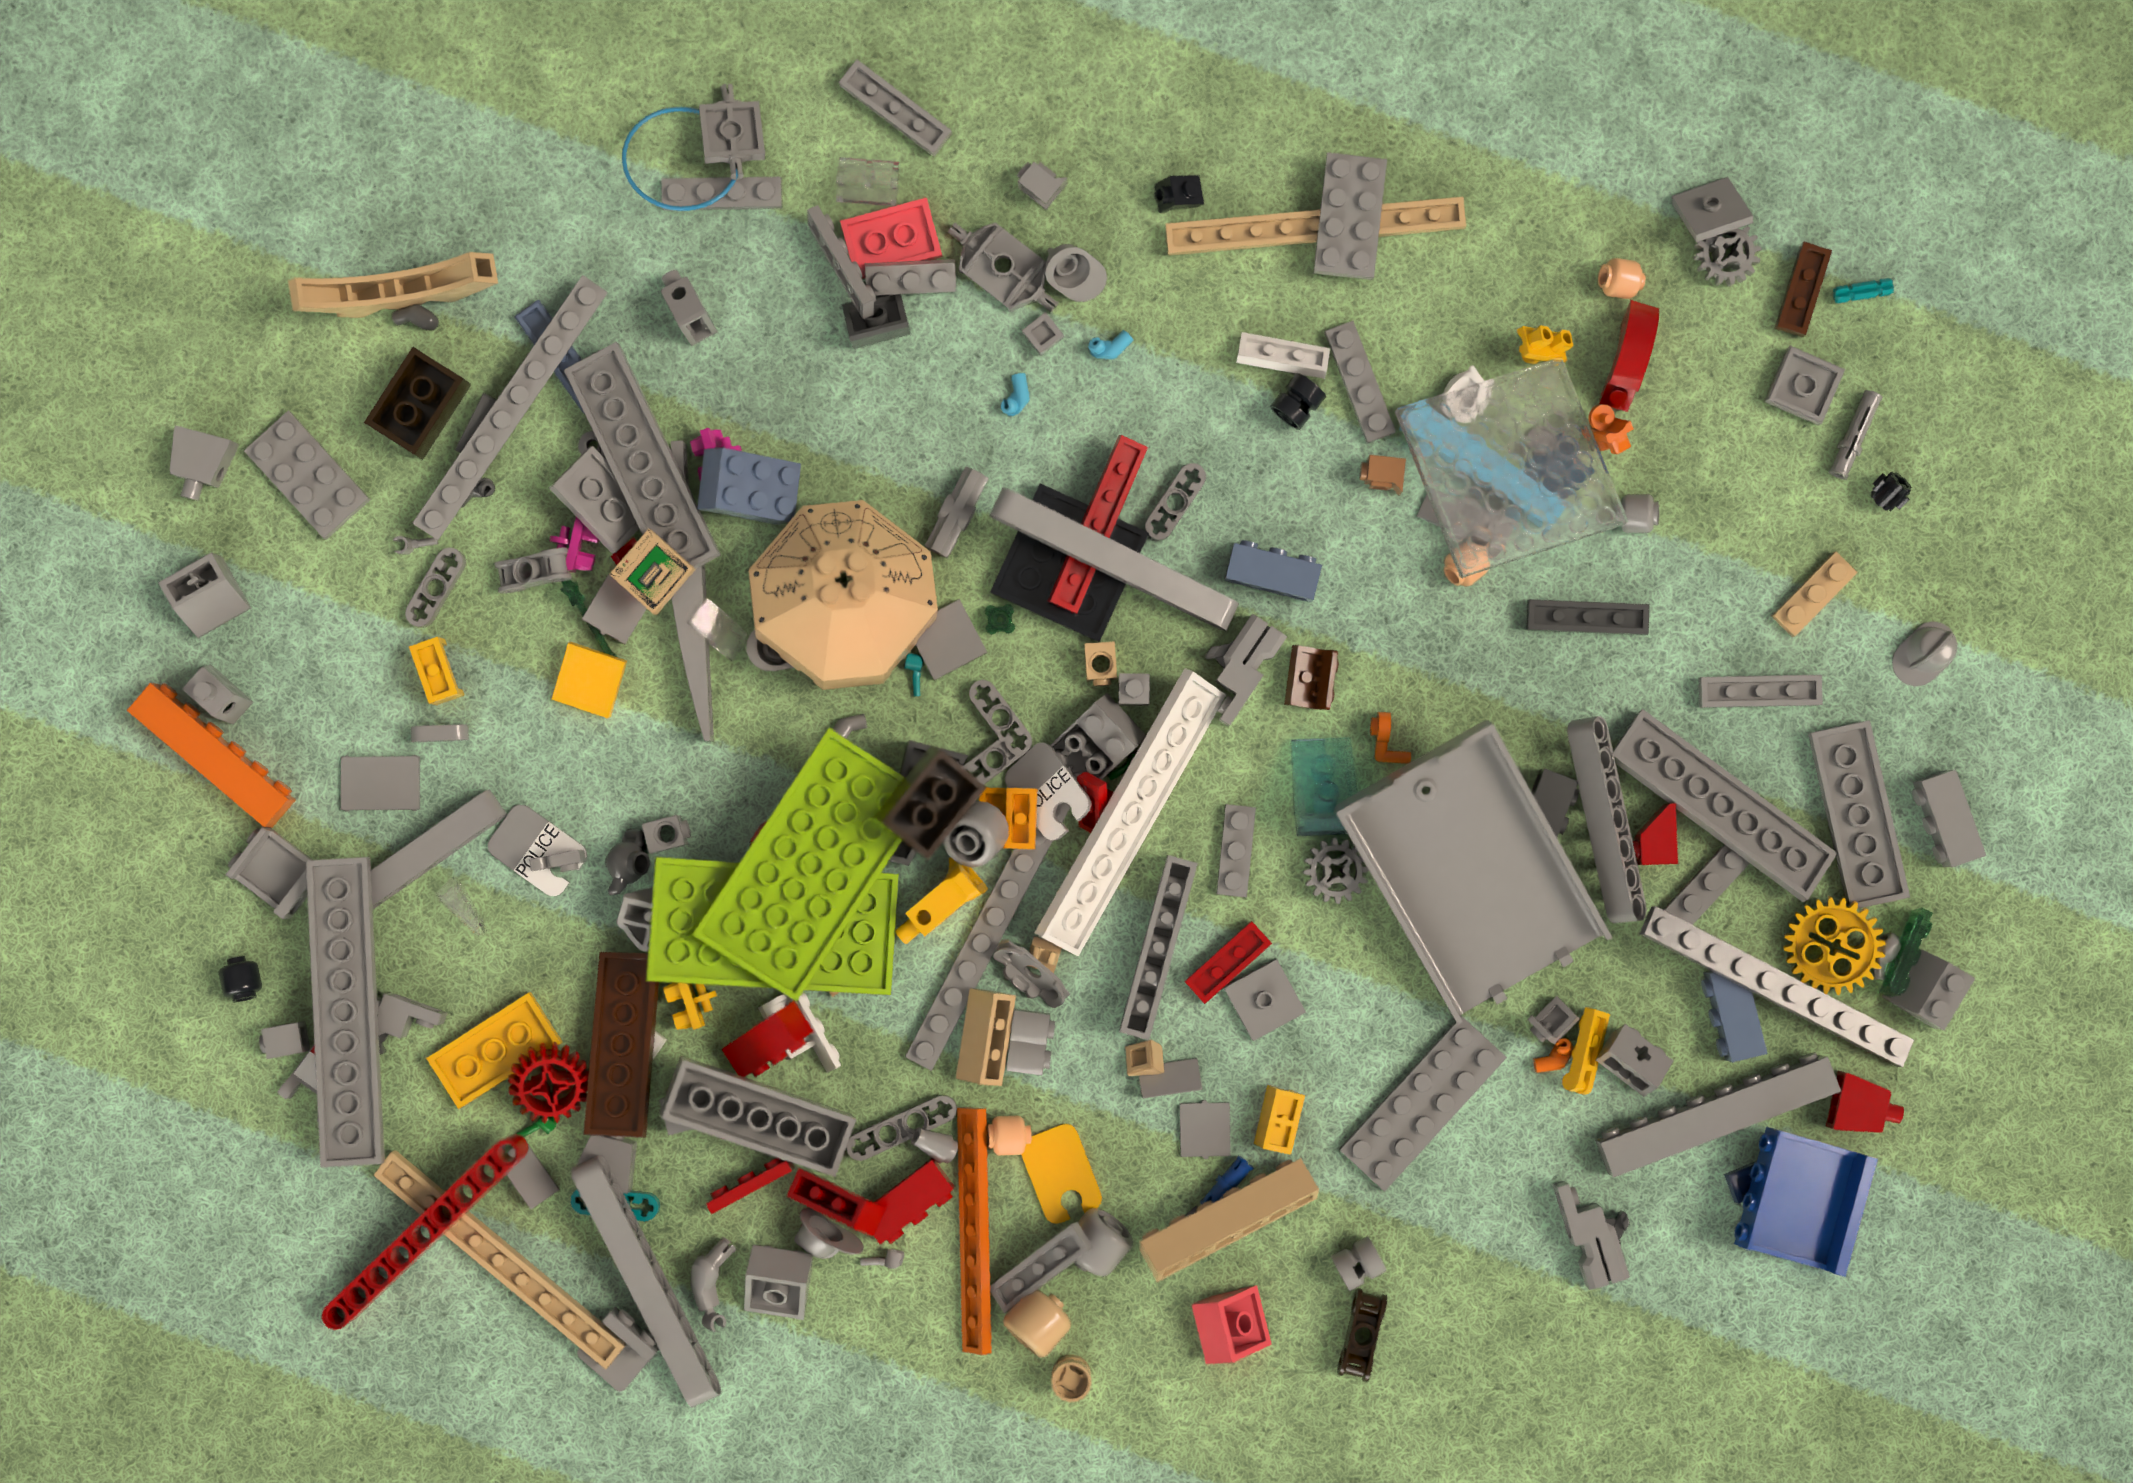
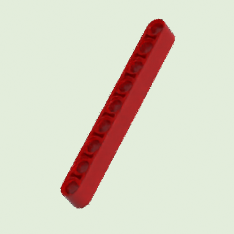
(413, 1239)

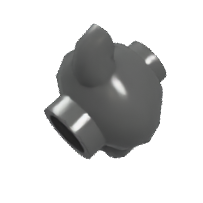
(627, 861)

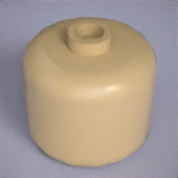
(1038, 1322)

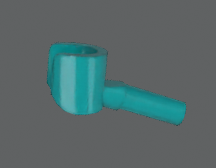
(915, 663)

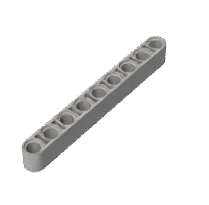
(1113, 559)
(646, 1281)

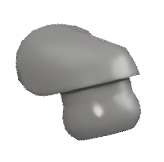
(846, 725)

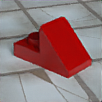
(1099, 797)

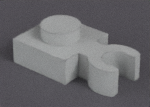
(566, 861)

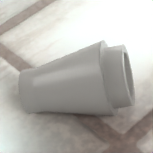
(936, 1145)

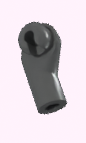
(483, 488)

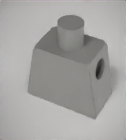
(687, 308)
(200, 460)
(215, 693)
(619, 1154)

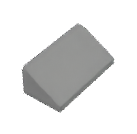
(1177, 1078)
(532, 1179)

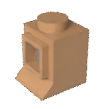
(1383, 473)

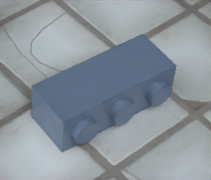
(1273, 571)
(1735, 1018)

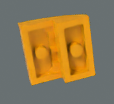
(1020, 811)

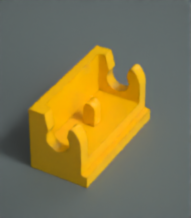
(1279, 1119)

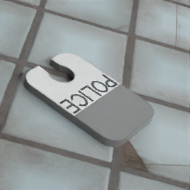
(1056, 785)
(528, 836)

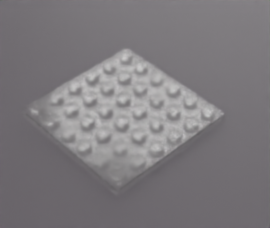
(1511, 467)

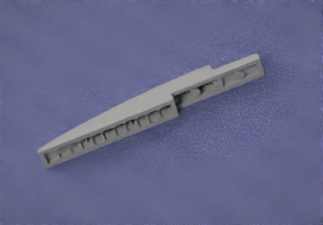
(693, 644)

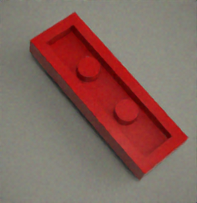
(1228, 962)
(748, 1183)

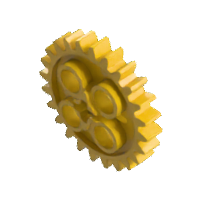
(1846, 921)

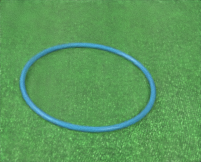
(643, 195)

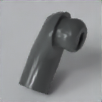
(417, 315)

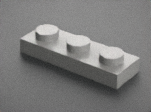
(911, 277)
(1236, 850)

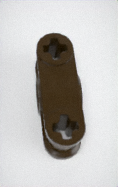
(1357, 1352)

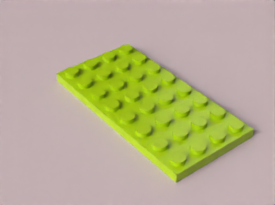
(806, 868)
(687, 889)

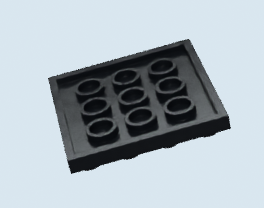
(1034, 567)

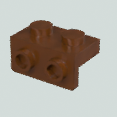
(1311, 678)

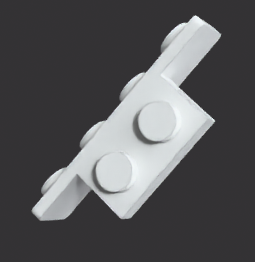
(826, 1052)

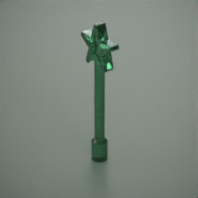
(575, 597)

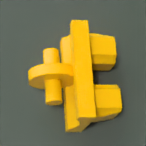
(1543, 344)
(692, 1015)

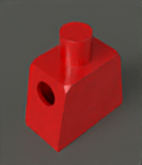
(1861, 1106)

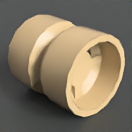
(1071, 1378)

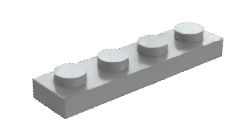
(895, 108)
(745, 193)
(836, 253)
(1360, 382)
(1760, 691)
(1707, 885)
(1041, 1266)

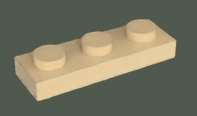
(1814, 594)

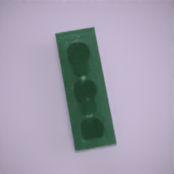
(1916, 928)

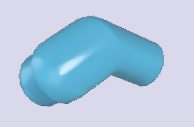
(1109, 349)
(1019, 398)

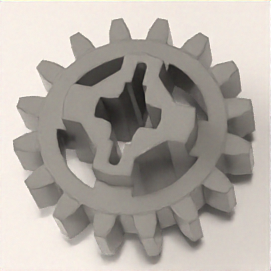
(1736, 259)
(1325, 861)

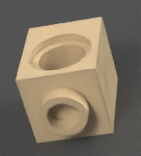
(1100, 649)

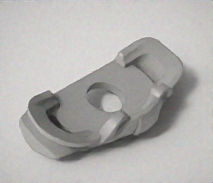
(1016, 960)

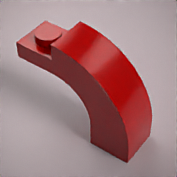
(1632, 355)

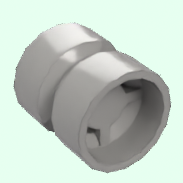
(1366, 1255)

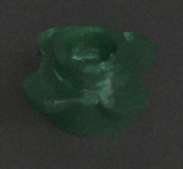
(993, 613)

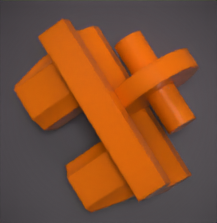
(1608, 430)

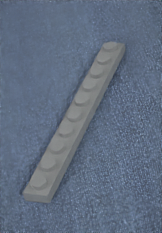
(510, 407)
(979, 949)

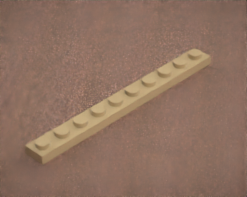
(1303, 227)
(505, 1264)

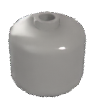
(977, 835)
(1109, 1240)

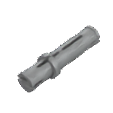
(1842, 465)

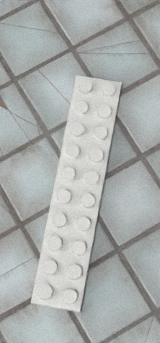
(1130, 812)

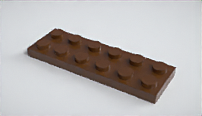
(621, 1047)

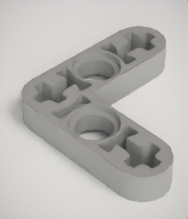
(1002, 745)

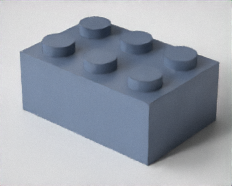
(748, 486)

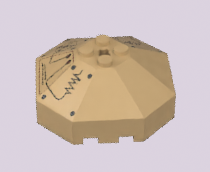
(835, 631)

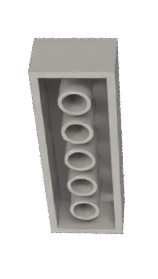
(757, 1116)

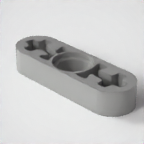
(1181, 479)
(440, 564)

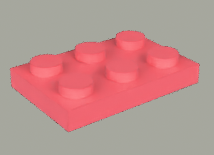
(892, 235)

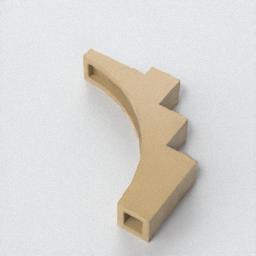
(365, 295)

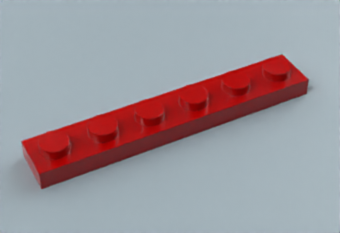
(1101, 518)

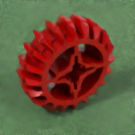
(538, 1085)

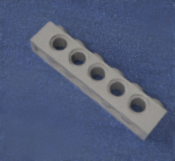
(1158, 947)

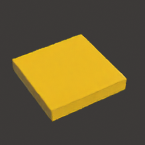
(589, 680)

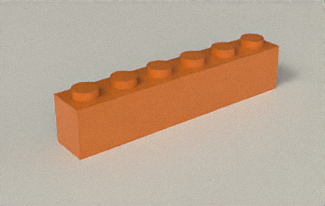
(211, 754)

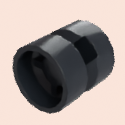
(1300, 398)

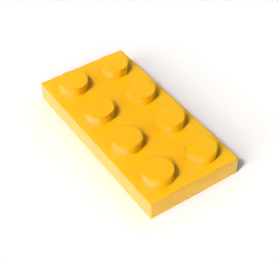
(486, 1052)

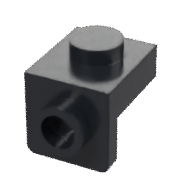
(1178, 193)

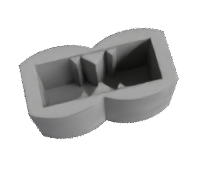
(1029, 1042)

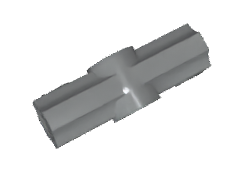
(956, 512)

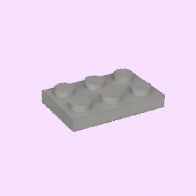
(596, 499)

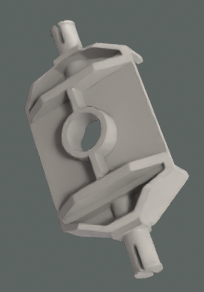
(1013, 288)

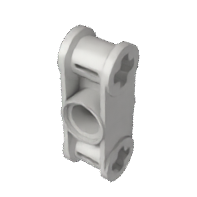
(533, 570)

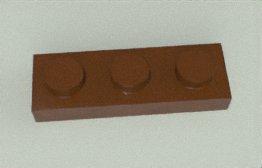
(1803, 289)

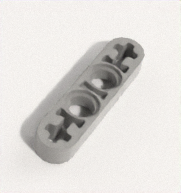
(900, 1124)

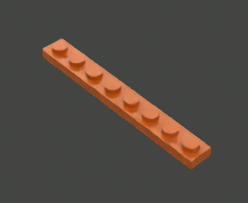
(974, 1230)

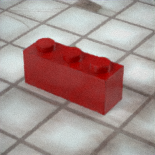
(768, 1041)
(911, 1199)
(836, 1202)

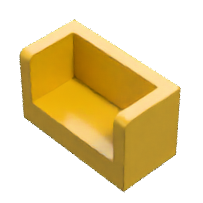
(435, 671)

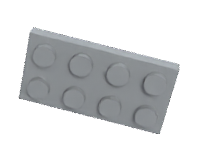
(1350, 216)
(307, 475)

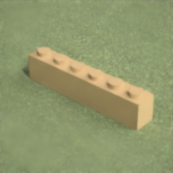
(1228, 1219)

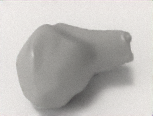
(1890, 950)

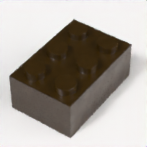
(417, 403)
(930, 802)

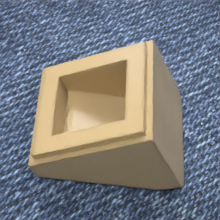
(1144, 1058)

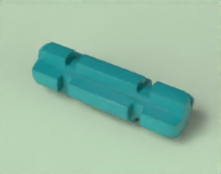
(1863, 290)

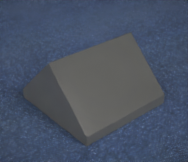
(886, 323)

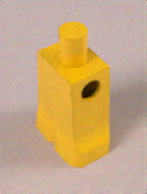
(954, 891)

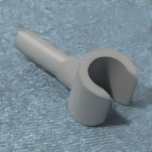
(411, 544)
(893, 1259)

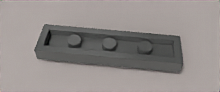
(1587, 617)

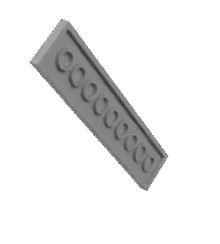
(345, 1012)

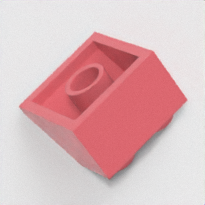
(1231, 1325)

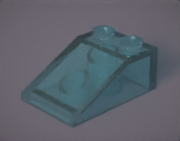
(1320, 781)

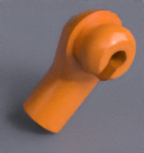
(1557, 1058)

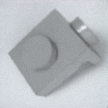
(1553, 1021)

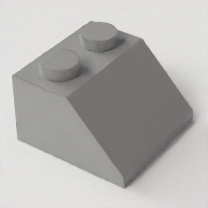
(1933, 991)
(777, 1282)

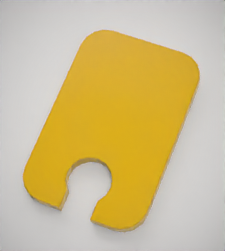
(1059, 1165)

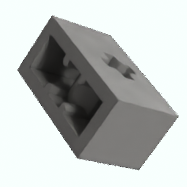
(1634, 1060)

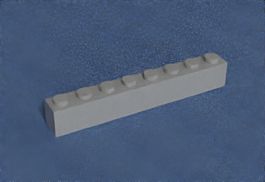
(1717, 1115)

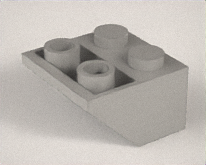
(205, 594)

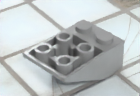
(1098, 739)

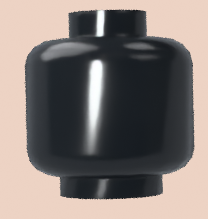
(240, 979)

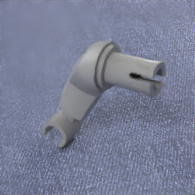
(703, 1280)

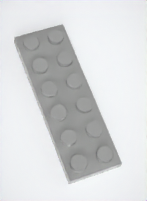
(1859, 814)
(1422, 1103)

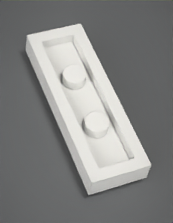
(1283, 355)

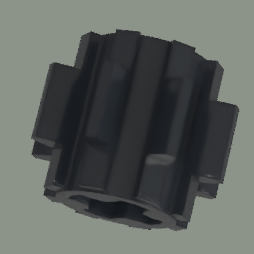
(1891, 491)

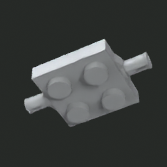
(731, 131)

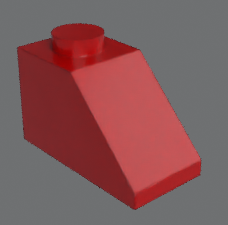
(1658, 838)

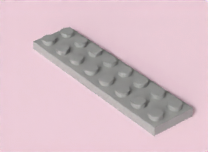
(640, 454)
(1723, 805)

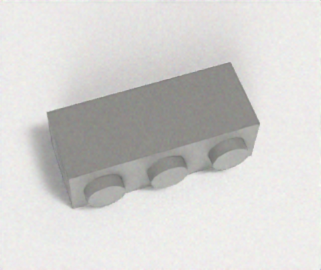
(1948, 819)

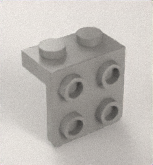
(632, 1358)

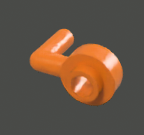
(1381, 729)

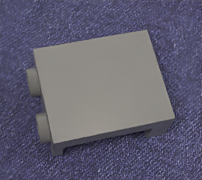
(272, 871)

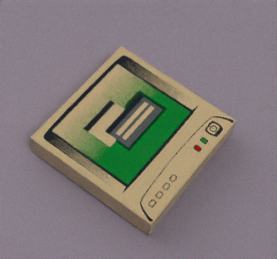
(652, 571)

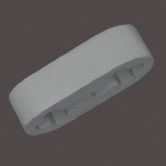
(439, 733)

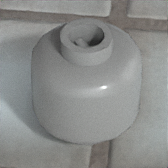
(1641, 513)

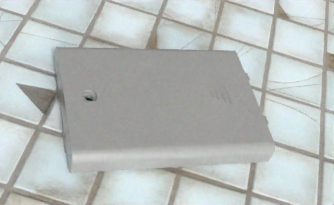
(1471, 869)

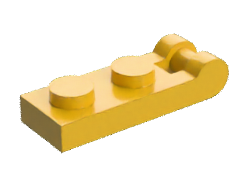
(1584, 1054)

